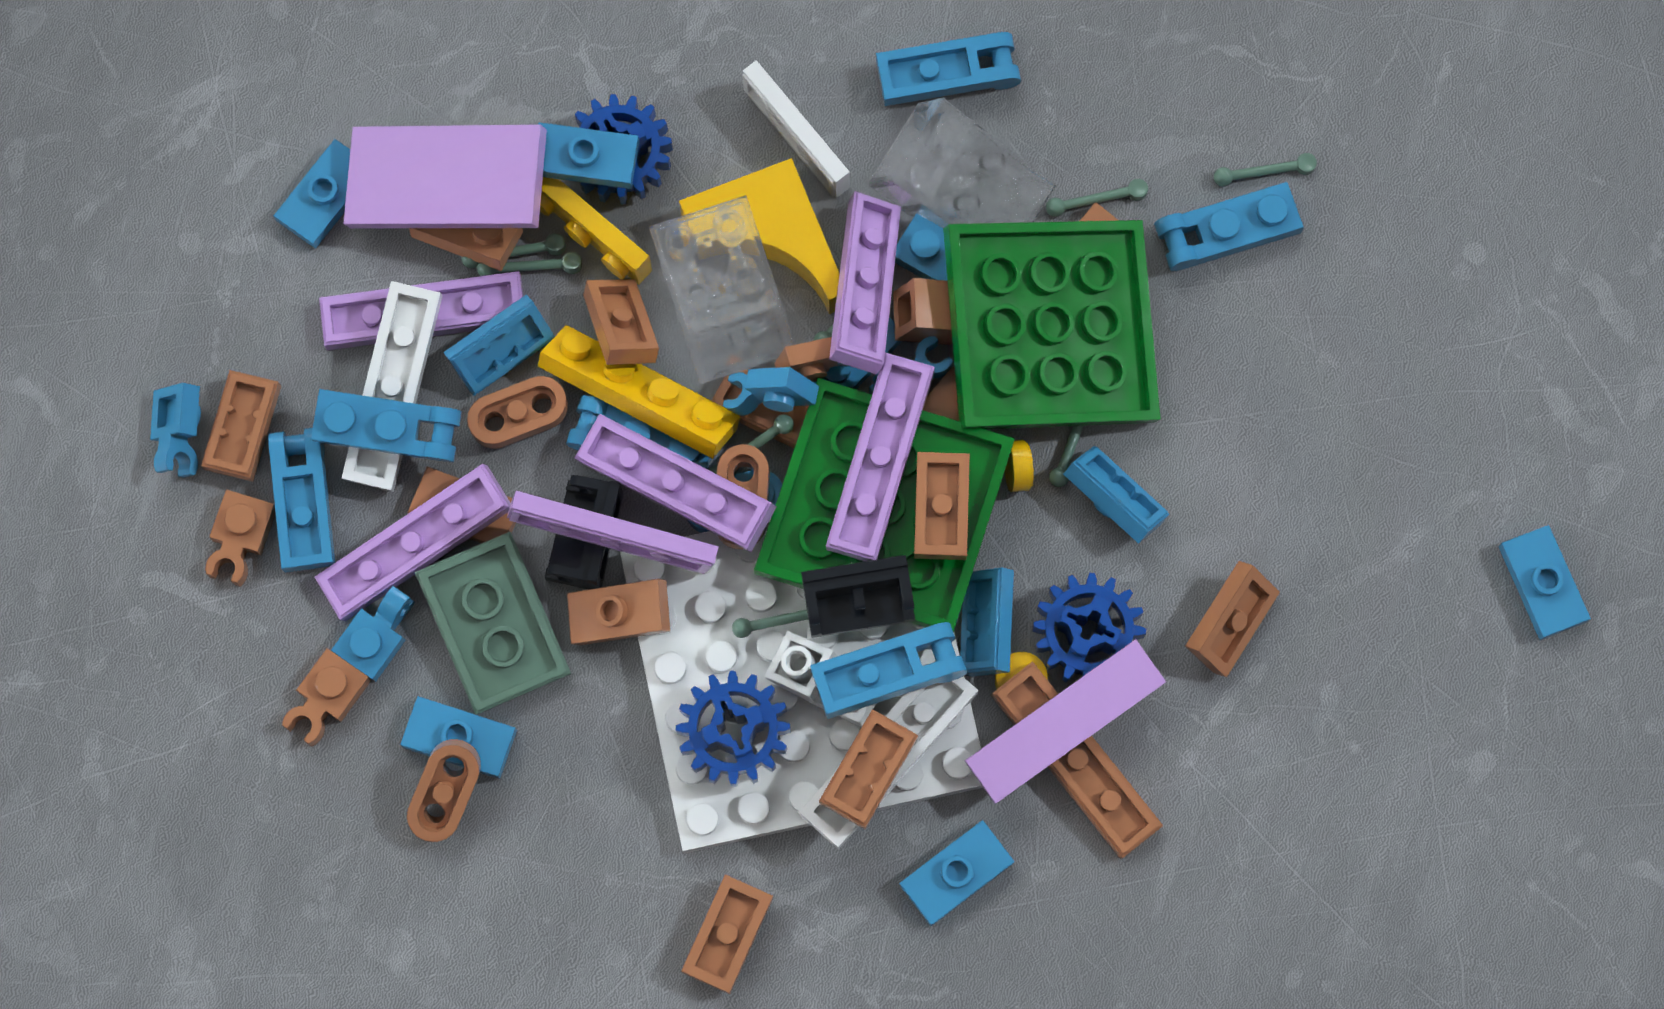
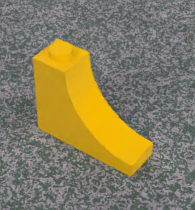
(783, 222)

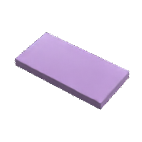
(445, 176)

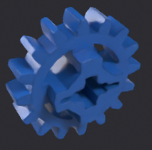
(650, 135)
(1069, 618)
(755, 717)

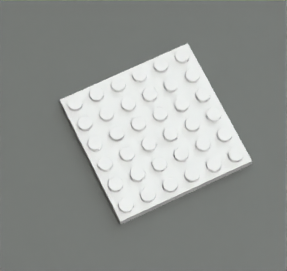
(704, 645)

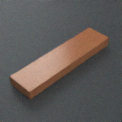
(1084, 770)

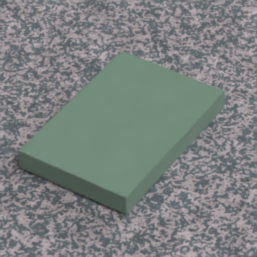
(493, 623)

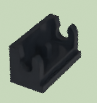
(574, 560)
(858, 596)

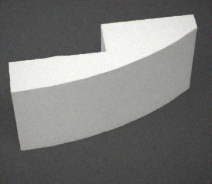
(792, 672)

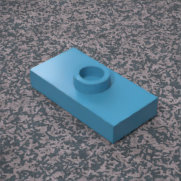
(590, 155)
(319, 197)
(499, 345)
(1116, 494)
(1544, 582)
(987, 622)
(435, 722)
(956, 873)

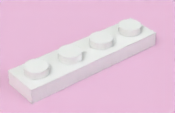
(395, 372)
(923, 712)

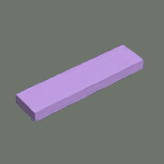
(865, 283)
(465, 306)
(880, 458)
(675, 482)
(612, 532)
(413, 542)
(1065, 721)

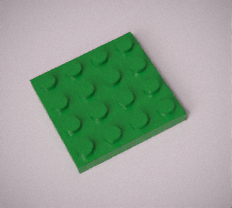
(1051, 324)
(816, 482)

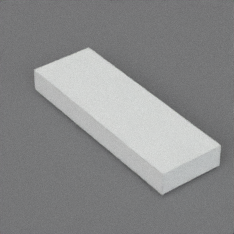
(795, 130)

